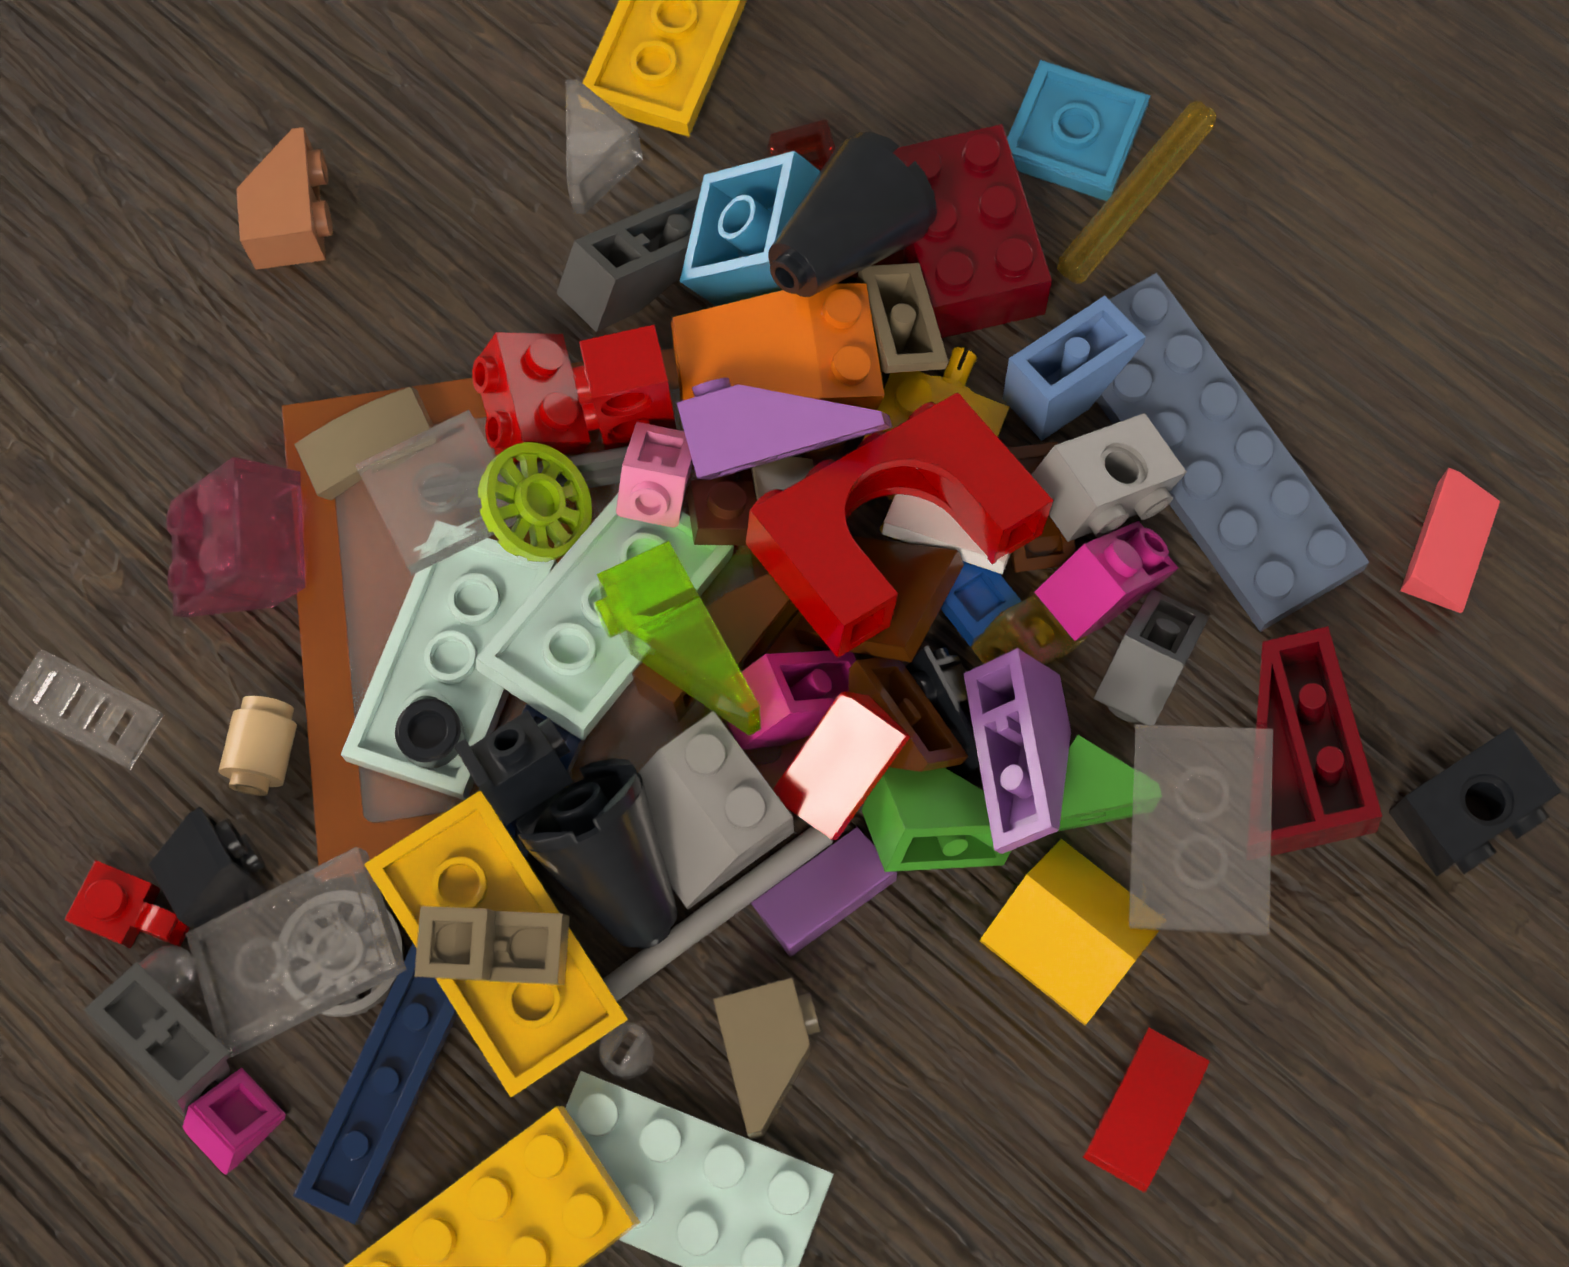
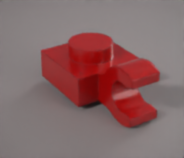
(121, 906)

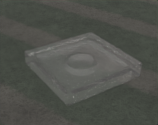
(431, 491)

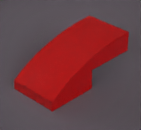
(1146, 1110)

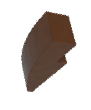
(749, 624)

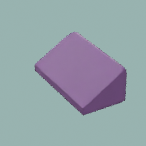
(823, 891)

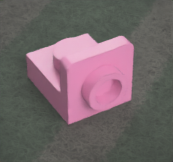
(654, 475)

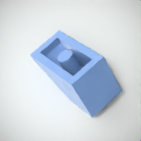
(1070, 367)

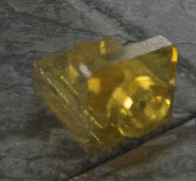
(1028, 628)

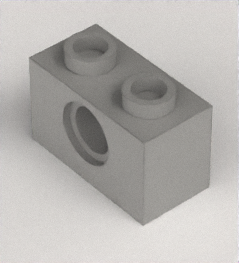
(1109, 477)

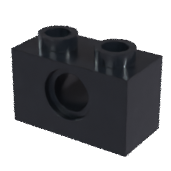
(1499, 774)

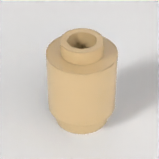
(258, 745)

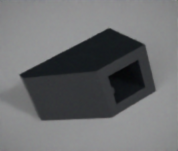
(207, 869)

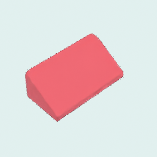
(1451, 542)

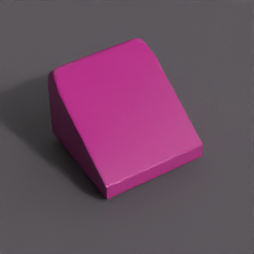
(232, 1120)

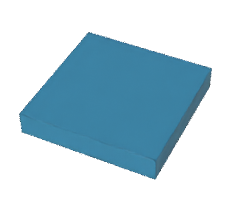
(1076, 130)

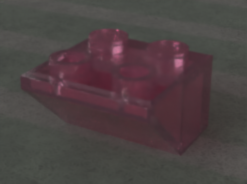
(236, 540)

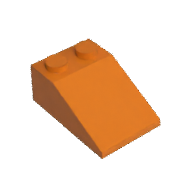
(785, 345)

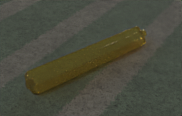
(1136, 192)

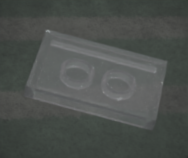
(1201, 829)
(295, 952)

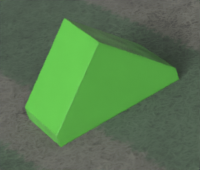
(1095, 787)

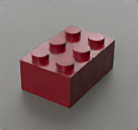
(983, 247)

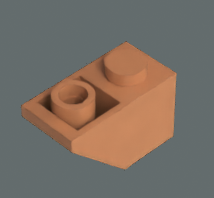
(282, 205)

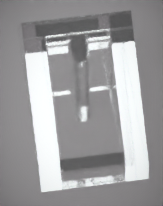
(598, 146)

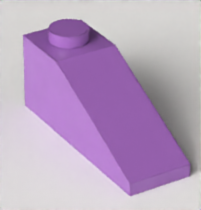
(753, 426)
(1020, 746)

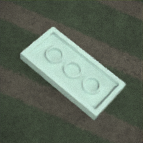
(555, 645)
(433, 654)
(696, 1186)

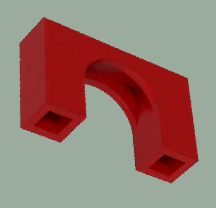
(935, 455)

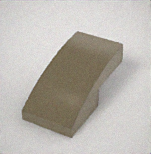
(368, 430)
(492, 945)

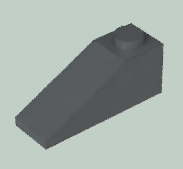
(628, 262)

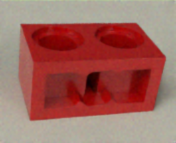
(623, 384)

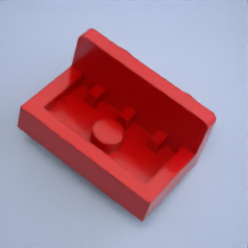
(530, 393)

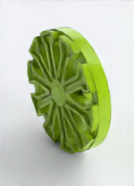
(535, 501)

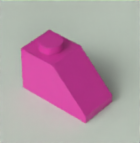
(793, 694)

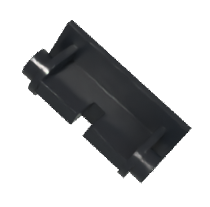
(943, 683)

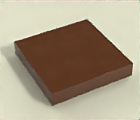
(922, 581)

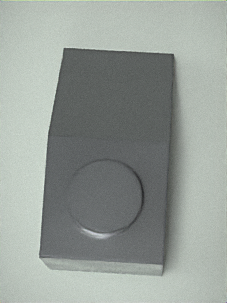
(1150, 659)

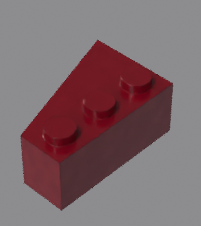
(1317, 758)

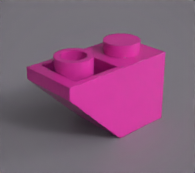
(1106, 578)

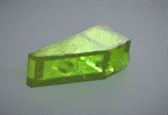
(673, 634)

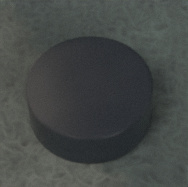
(428, 733)

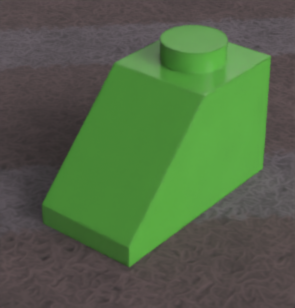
(929, 822)

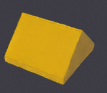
(1068, 931)

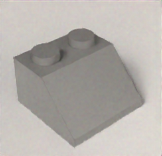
(710, 809)

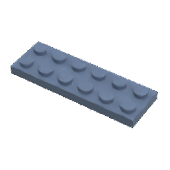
(1241, 486)

